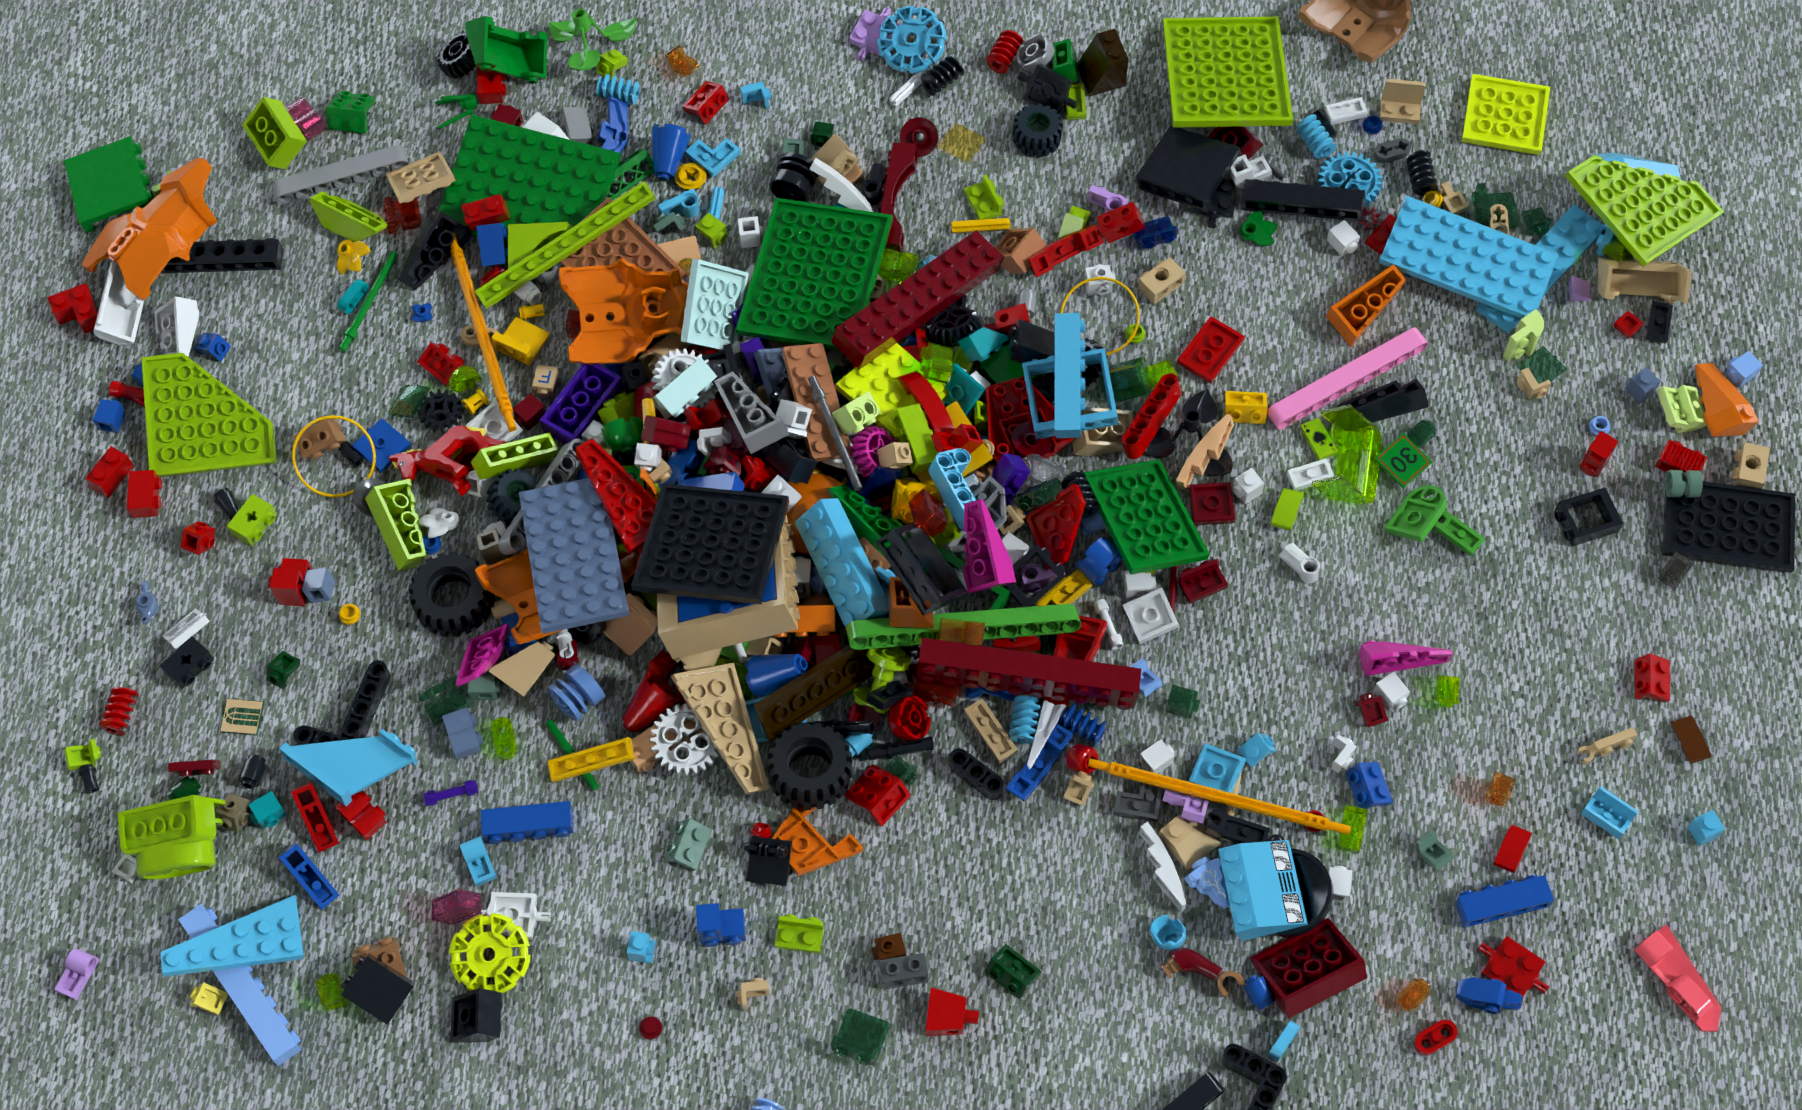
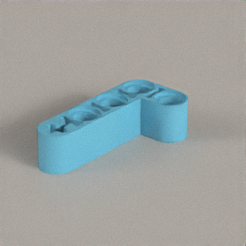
(947, 476)

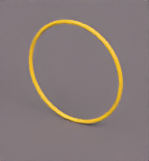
(1126, 288)
(331, 417)

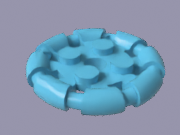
(911, 50)

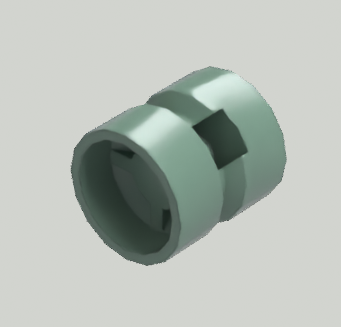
(1685, 483)

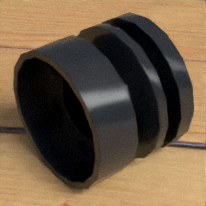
(793, 177)

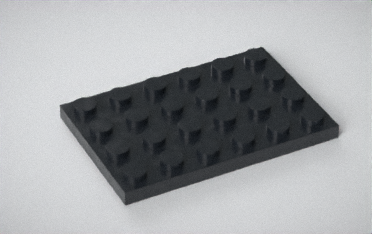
(1732, 527)

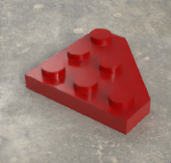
(1058, 523)

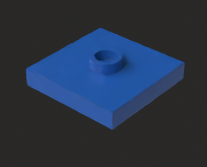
(386, 443)

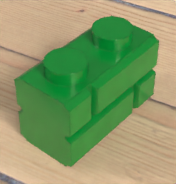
(1065, 59)

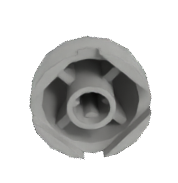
(1036, 50)

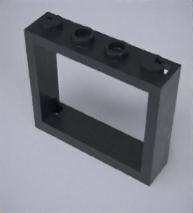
(911, 572)

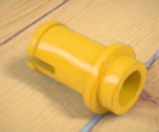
(531, 311)

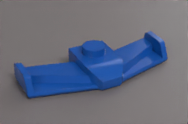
(615, 133)

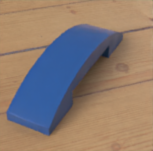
(1029, 779)

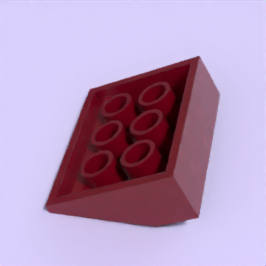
(1310, 968)

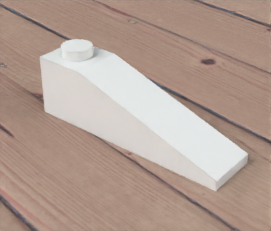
(177, 324)

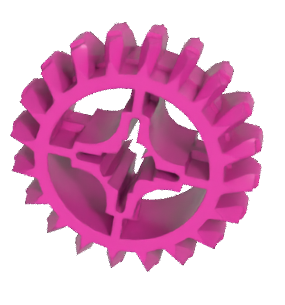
(865, 448)

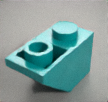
(981, 342)

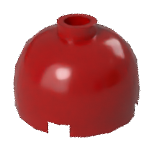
(909, 718)

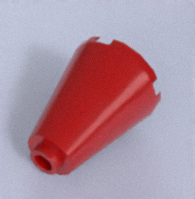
(649, 701)

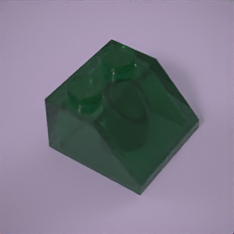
(1129, 379)

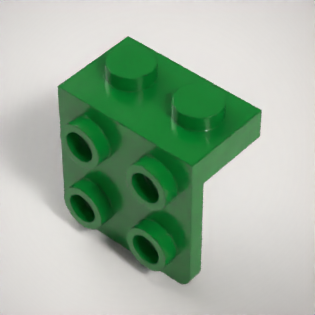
(349, 112)

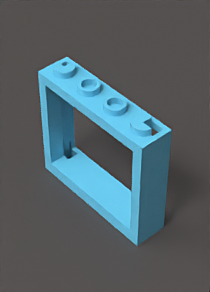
(1092, 420)

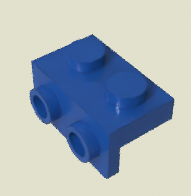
(1369, 785)

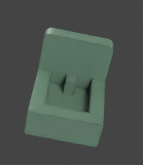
(793, 146)
(663, 220)
(1433, 851)

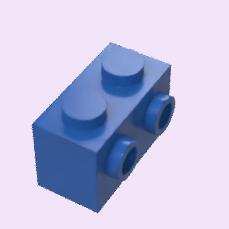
(493, 244)

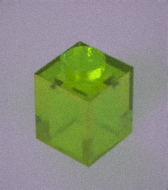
(330, 992)

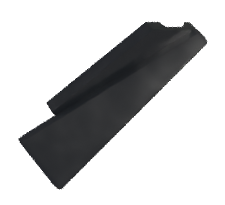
(1390, 401)

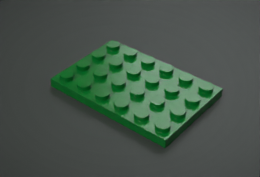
(1146, 517)

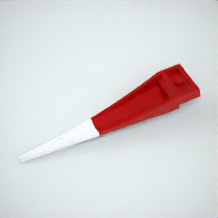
(1076, 645)

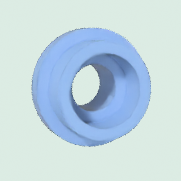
(1603, 422)

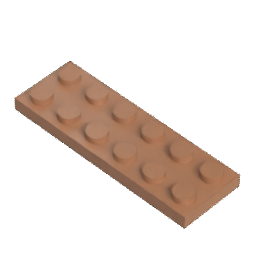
(800, 364)

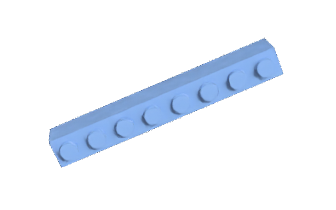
(248, 995)

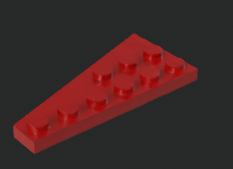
(622, 496)

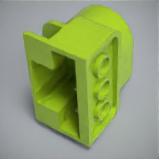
(171, 836)

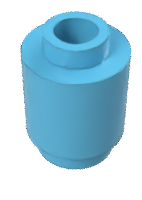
(858, 742)

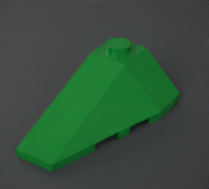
(864, 519)

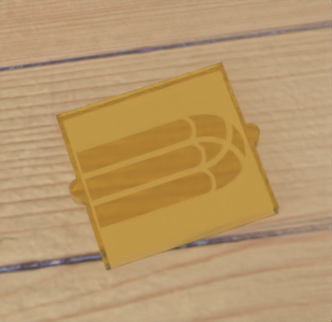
(962, 142)

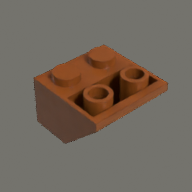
(904, 609)

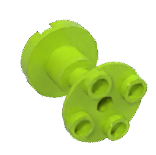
(886, 663)

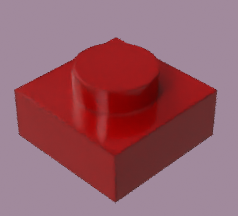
(1628, 324)

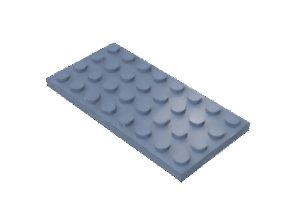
(572, 556)

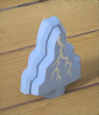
(1209, 880)

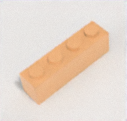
(644, 757)

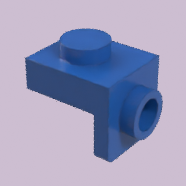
(213, 345)

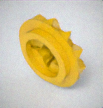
(693, 170)

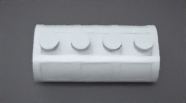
(118, 310)

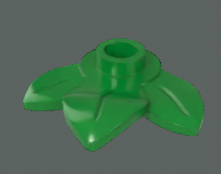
(1261, 229)

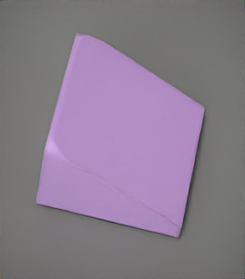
(1579, 289)

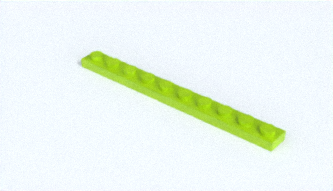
(565, 244)

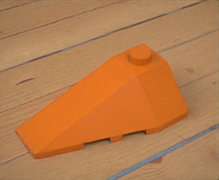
(1725, 407)

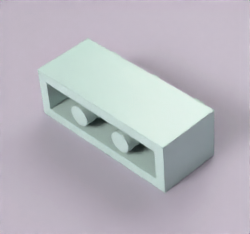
(684, 389)

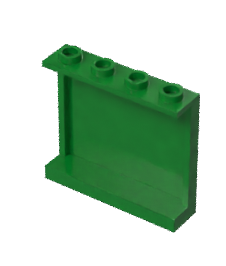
(108, 181)

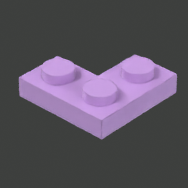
(1194, 807)

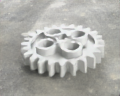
(666, 372)
(675, 723)

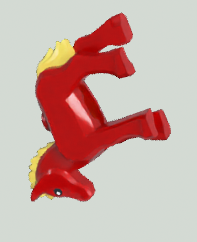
(444, 456)

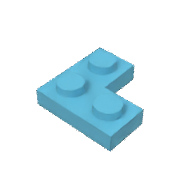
(713, 160)

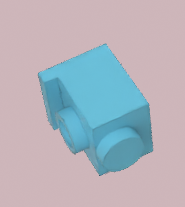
(640, 947)

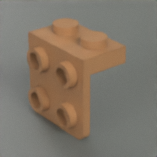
(385, 950)

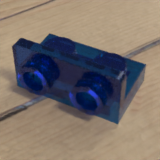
(1155, 233)

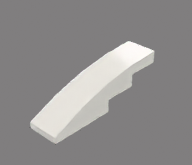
(850, 195)
(1166, 874)

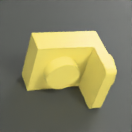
(208, 998)

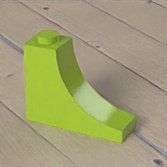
(528, 238)

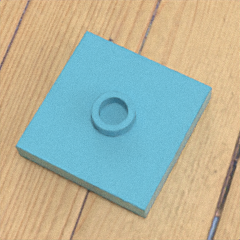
(1217, 768)

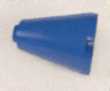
(668, 149)
(773, 671)

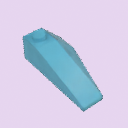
(1635, 162)

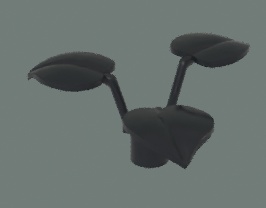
(1197, 409)

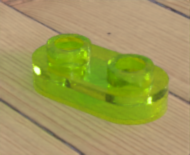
(504, 739)

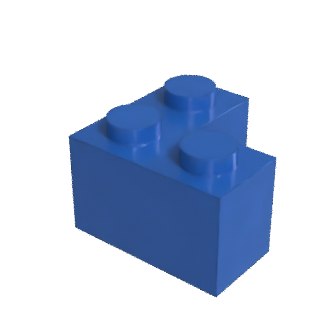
(719, 925)

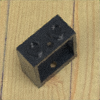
(1606, 508)
(1057, 569)

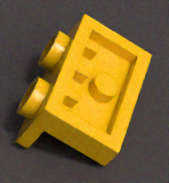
(1246, 406)

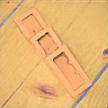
(1209, 447)

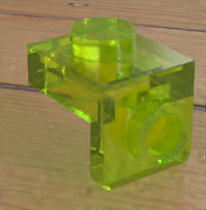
(1447, 690)

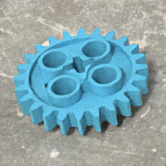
(1336, 170)

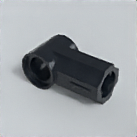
(873, 183)

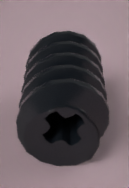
(940, 74)
(1421, 172)
(1077, 478)

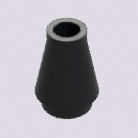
(226, 502)

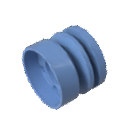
(571, 696)

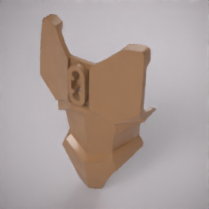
(1371, 24)

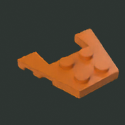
(808, 847)

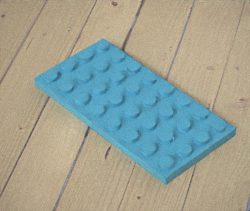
(1468, 258)

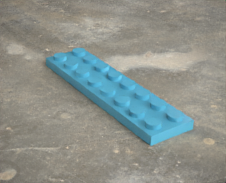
(1570, 240)

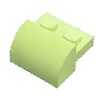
(1525, 337)
(1682, 408)

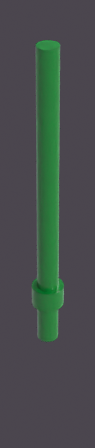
(351, 332)

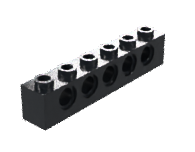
(229, 260)

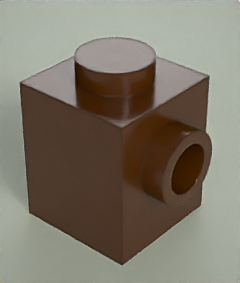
(888, 947)

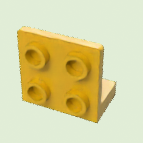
(521, 341)

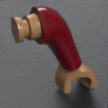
(1190, 960)

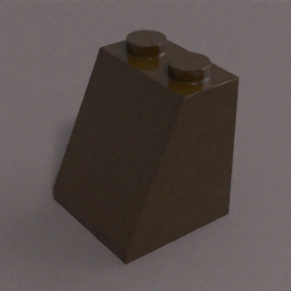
(1103, 64)

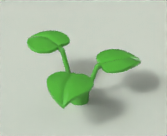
(565, 31)

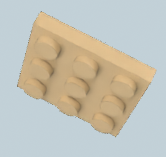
(420, 177)

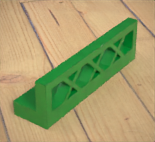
(626, 165)

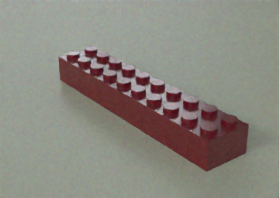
(917, 299)
(1028, 673)

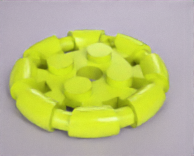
(501, 946)

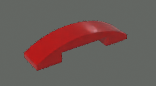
(1064, 249)
(929, 401)

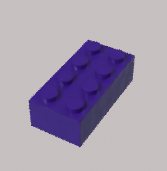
(580, 401)

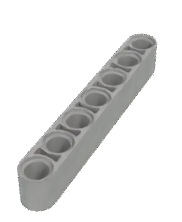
(339, 174)
(560, 475)

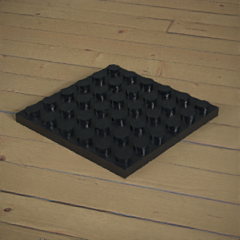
(711, 543)

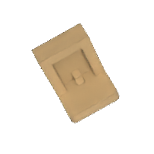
(1528, 384)
(661, 473)
(1079, 788)
(754, 988)

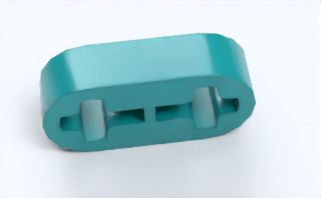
(353, 296)

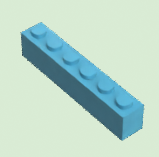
(1068, 375)

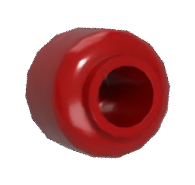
(1078, 758)

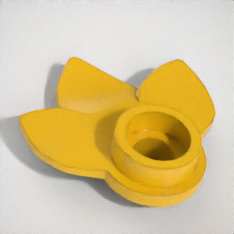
(350, 255)

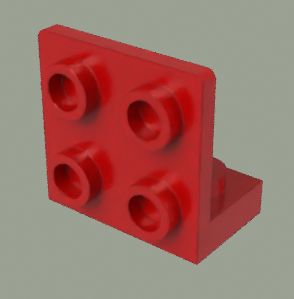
(878, 793)

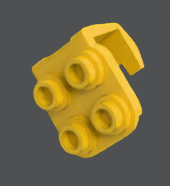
(903, 492)

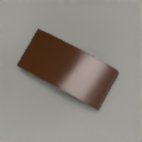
(1691, 739)

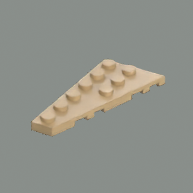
(721, 709)

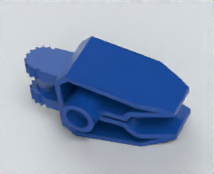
(1488, 995)

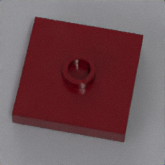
(1212, 503)

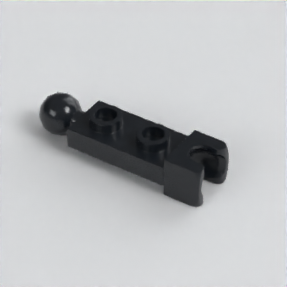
(1238, 829)

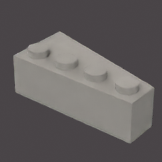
(752, 417)

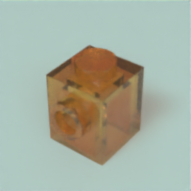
(1499, 789)

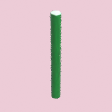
(568, 750)

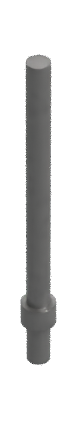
(820, 398)

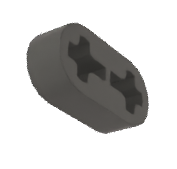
(1392, 150)

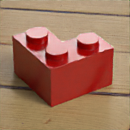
(75, 304)
(288, 581)

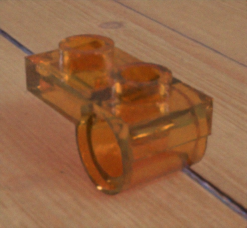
(961, 631)

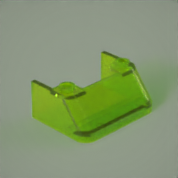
(1355, 468)

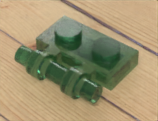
(452, 702)

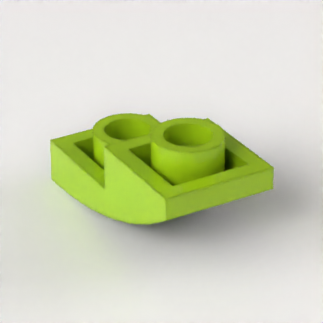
(1287, 508)

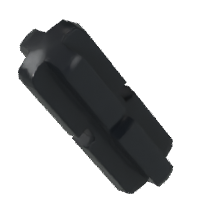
(1327, 125)

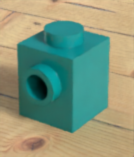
(266, 810)

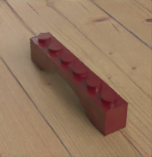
(902, 165)

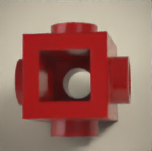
(198, 538)

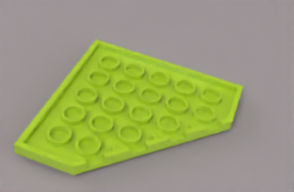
(1643, 207)
(199, 421)

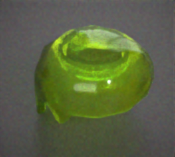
(464, 378)

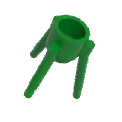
(466, 101)

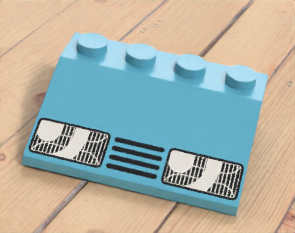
(1262, 888)

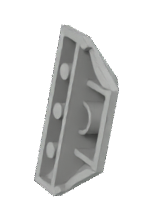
(994, 499)

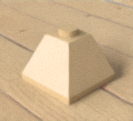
(1187, 841)

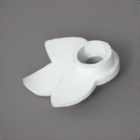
(439, 521)

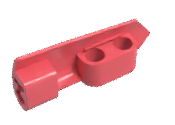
(1683, 982)

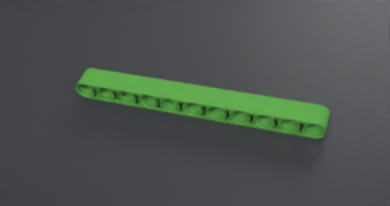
(998, 624)

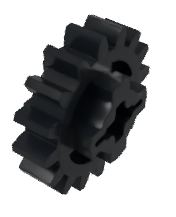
(439, 413)

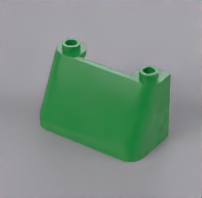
(507, 50)

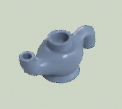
(146, 603)

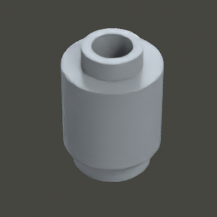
(1027, 296)

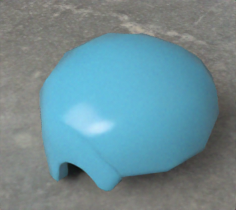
(1167, 933)

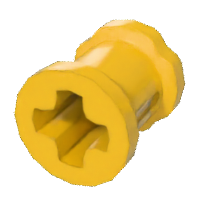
(475, 401)

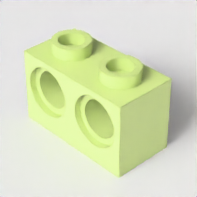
(856, 413)

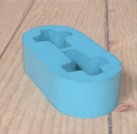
(1284, 1041)

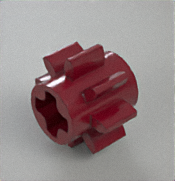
(1375, 216)

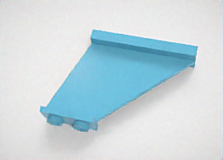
(351, 764)

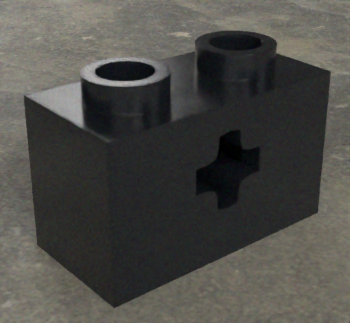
(189, 652)

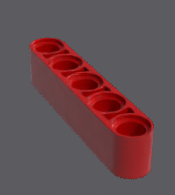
(1151, 416)

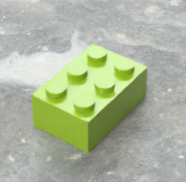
(274, 133)

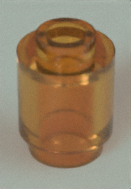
(1414, 994)

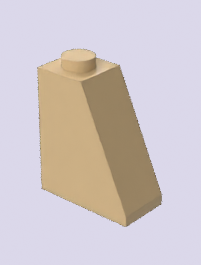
(524, 667)

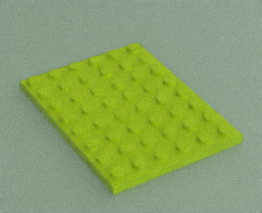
(1227, 72)

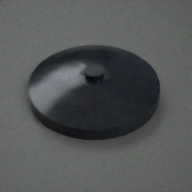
(1315, 890)

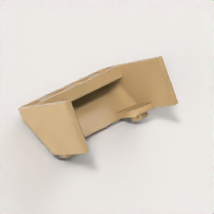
(1657, 278)

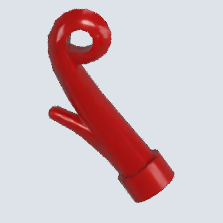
(119, 389)

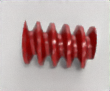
(1004, 51)
(116, 710)

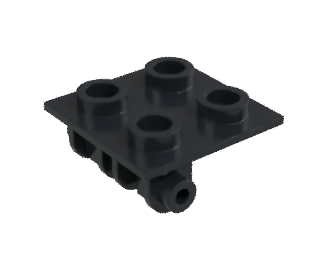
(768, 860)

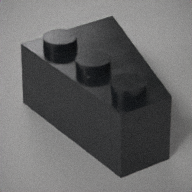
(790, 459)

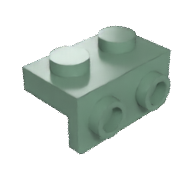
(688, 844)

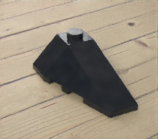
(432, 247)

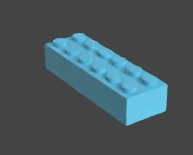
(842, 562)

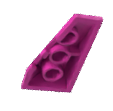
(986, 556)
(482, 654)
(1391, 657)

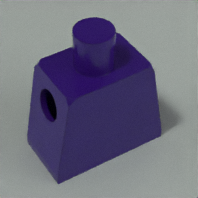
(748, 359)

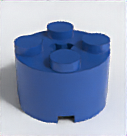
(1099, 561)

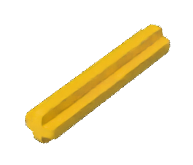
(980, 225)

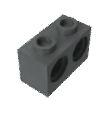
(903, 971)

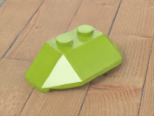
(346, 217)

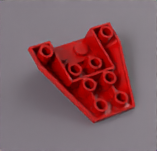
(1009, 407)

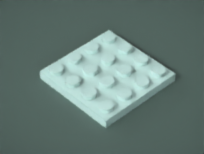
(711, 298)

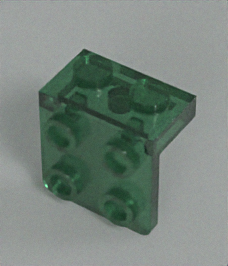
(1484, 201)
(860, 1037)

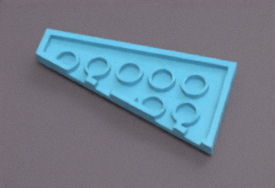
(255, 939)

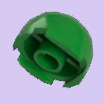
(623, 435)

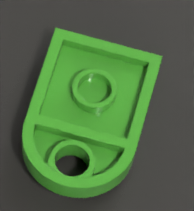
(1418, 513)

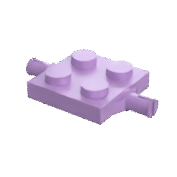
(867, 32)

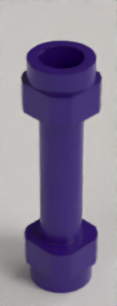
(432, 797)

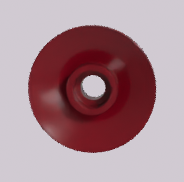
(915, 126)
(1025, 434)

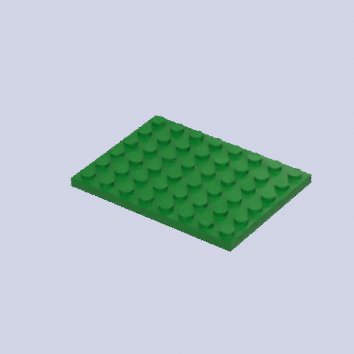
(533, 171)
(813, 271)

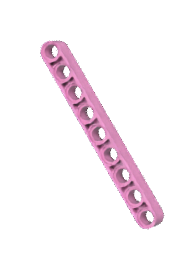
(1347, 378)

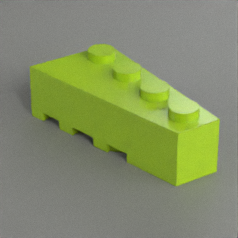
(398, 523)

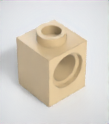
(895, 455)

